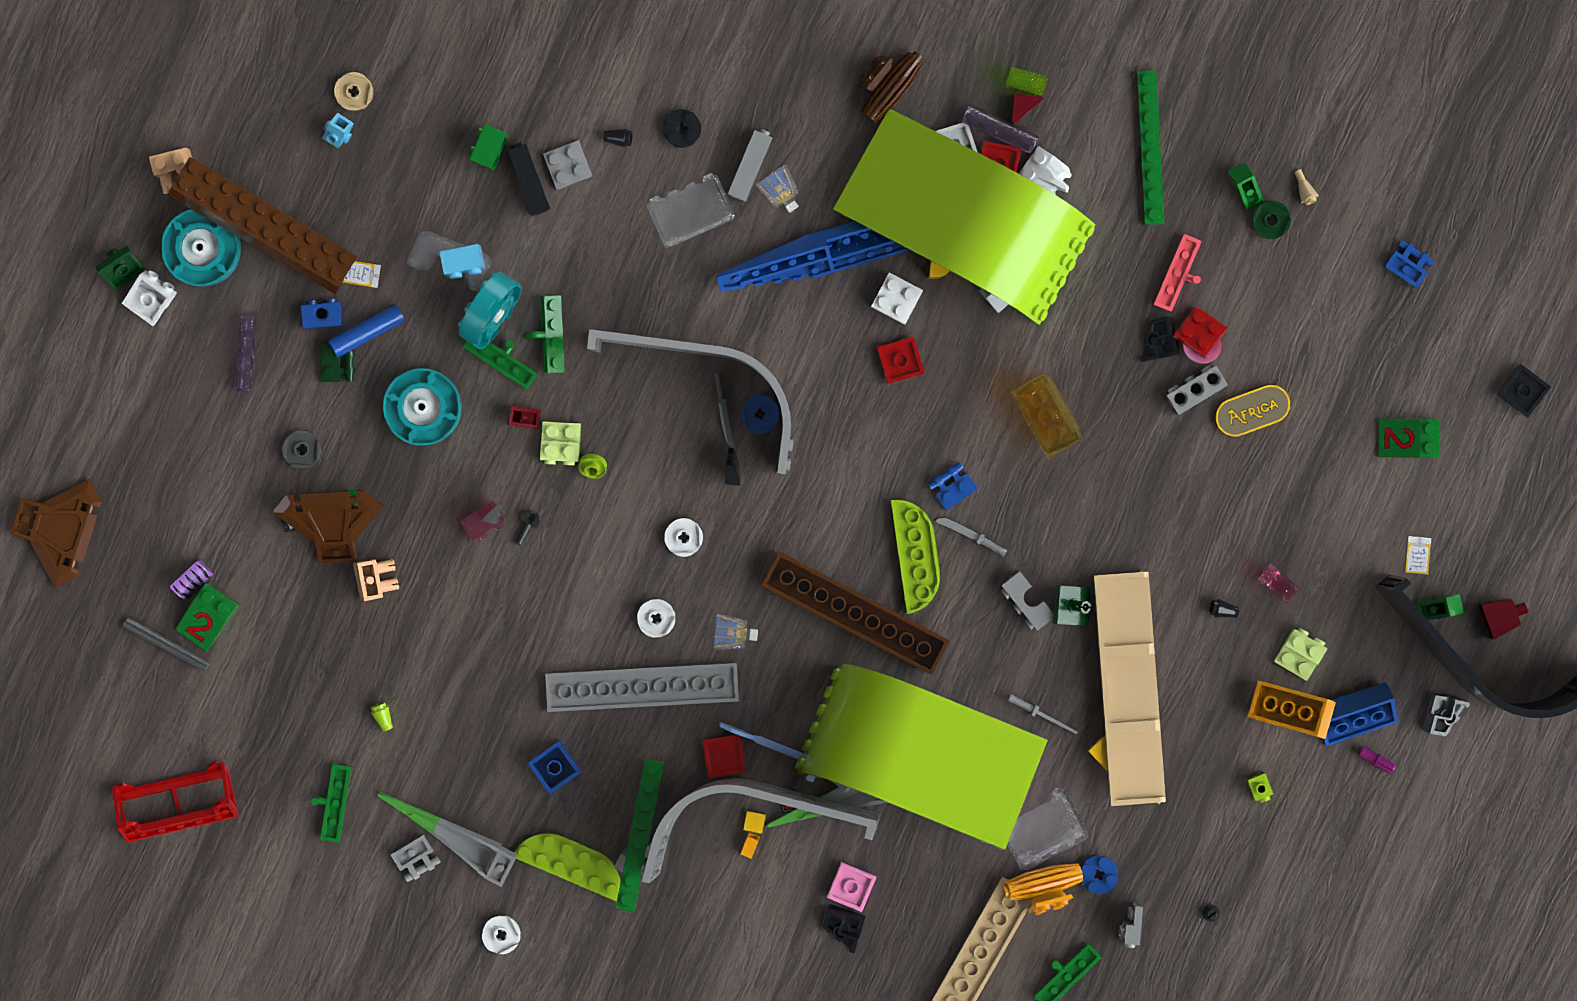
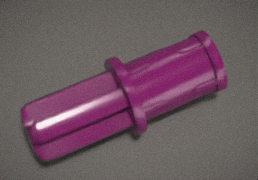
(1377, 760)

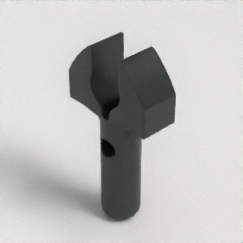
(526, 527)

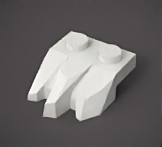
(1046, 171)

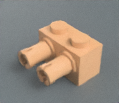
(167, 163)
(368, 579)

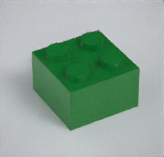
(488, 147)

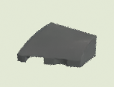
(1442, 714)

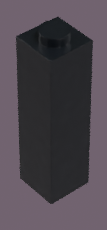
(529, 179)

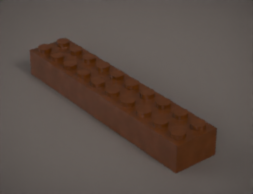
(262, 225)
(855, 612)

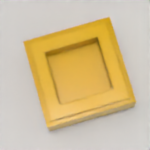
(754, 822)

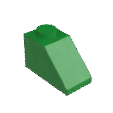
(1245, 185)
(1441, 607)

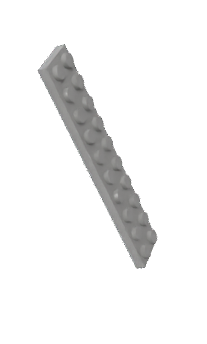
(642, 687)

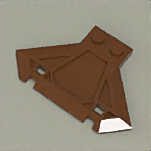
(330, 520)
(59, 529)

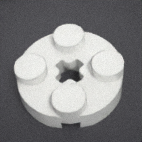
(692, 544)
(659, 628)
(496, 944)

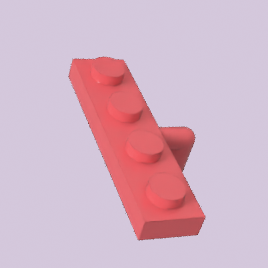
(1178, 273)

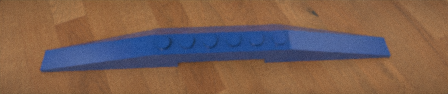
(812, 256)

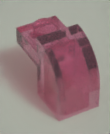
(1278, 583)

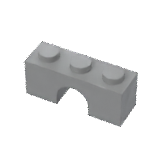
(1037, 615)

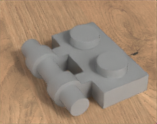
(412, 853)

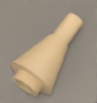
(1307, 192)

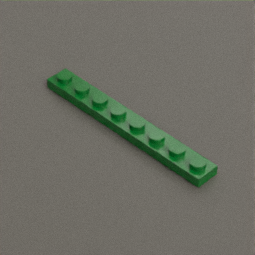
(1150, 147)
(639, 835)

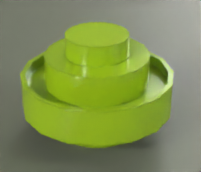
(592, 466)

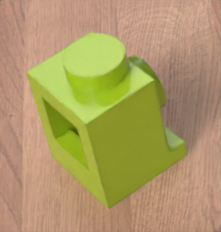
(1257, 780)

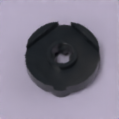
(675, 137)

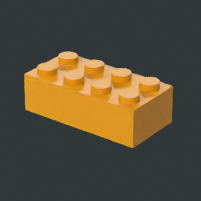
(1291, 709)

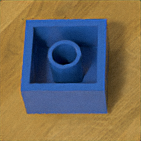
(555, 767)

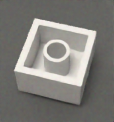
(896, 298)

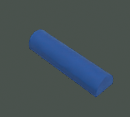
(366, 330)

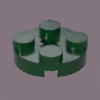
(1268, 209)

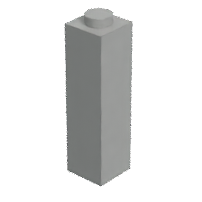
(750, 165)

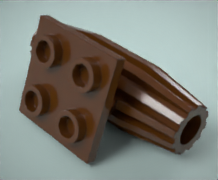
(888, 83)

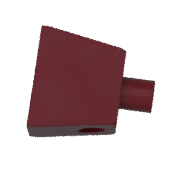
(1502, 616)

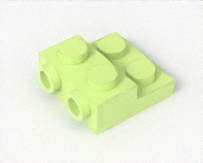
(560, 442)
(1300, 653)

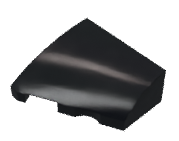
(1160, 340)
(733, 472)
(844, 925)

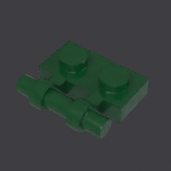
(331, 367)

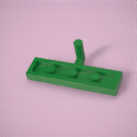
(551, 334)
(504, 362)
(334, 802)
(1069, 974)

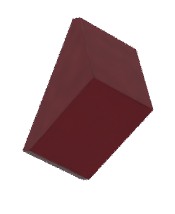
(1023, 105)
(523, 417)

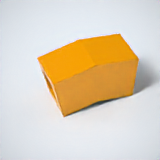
(750, 845)

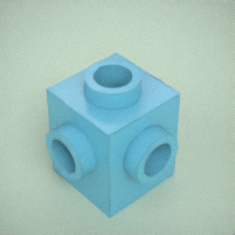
(338, 130)

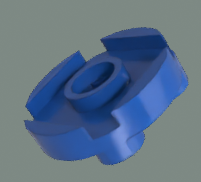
(768, 421)
(1109, 878)

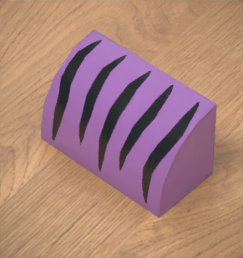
(191, 580)

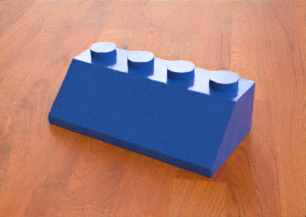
(1361, 713)

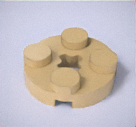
(360, 100)

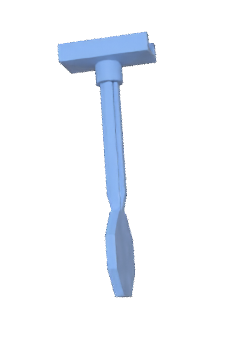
(767, 743)

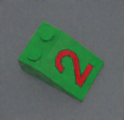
(1409, 438)
(207, 616)

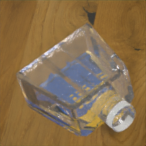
(779, 189)
(732, 632)

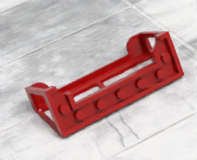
(222, 810)

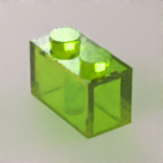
(1026, 82)

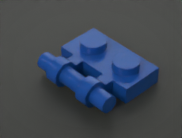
(1406, 269)
(957, 490)

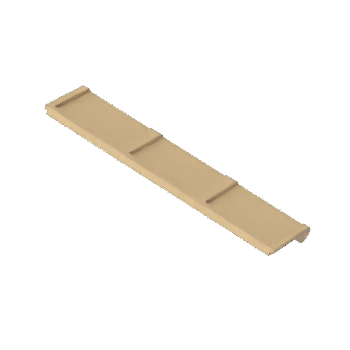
(1129, 688)

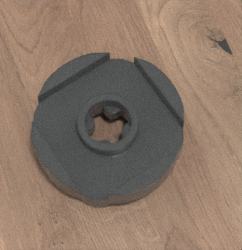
(293, 456)

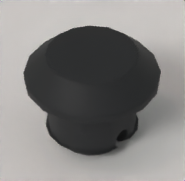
(1211, 913)

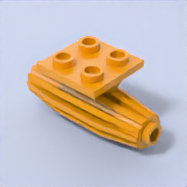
(1044, 886)

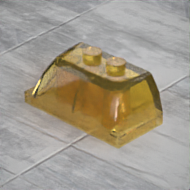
(1047, 414)

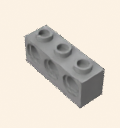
(1206, 389)

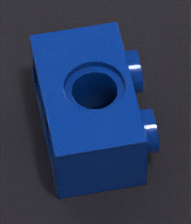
(333, 318)

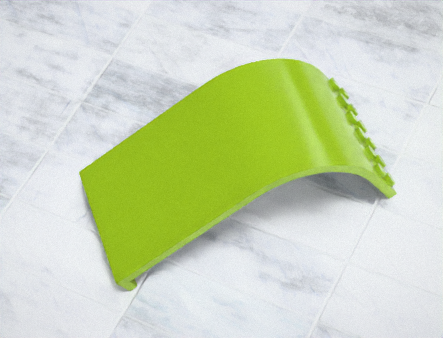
(966, 214)
(922, 753)

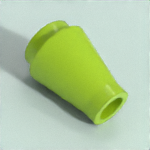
(382, 715)

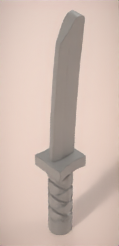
(973, 535)
(1034, 710)

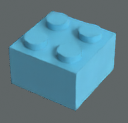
(462, 260)

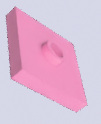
(851, 886)

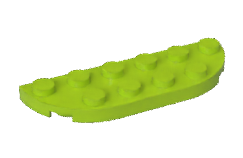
(916, 554)
(571, 862)

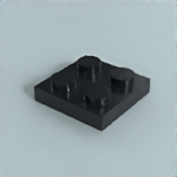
(1524, 390)

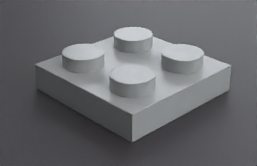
(567, 165)

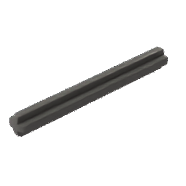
(166, 644)

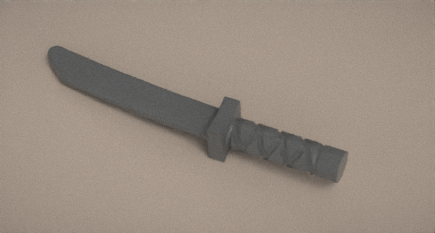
(721, 401)

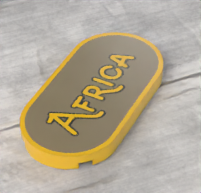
(1252, 410)

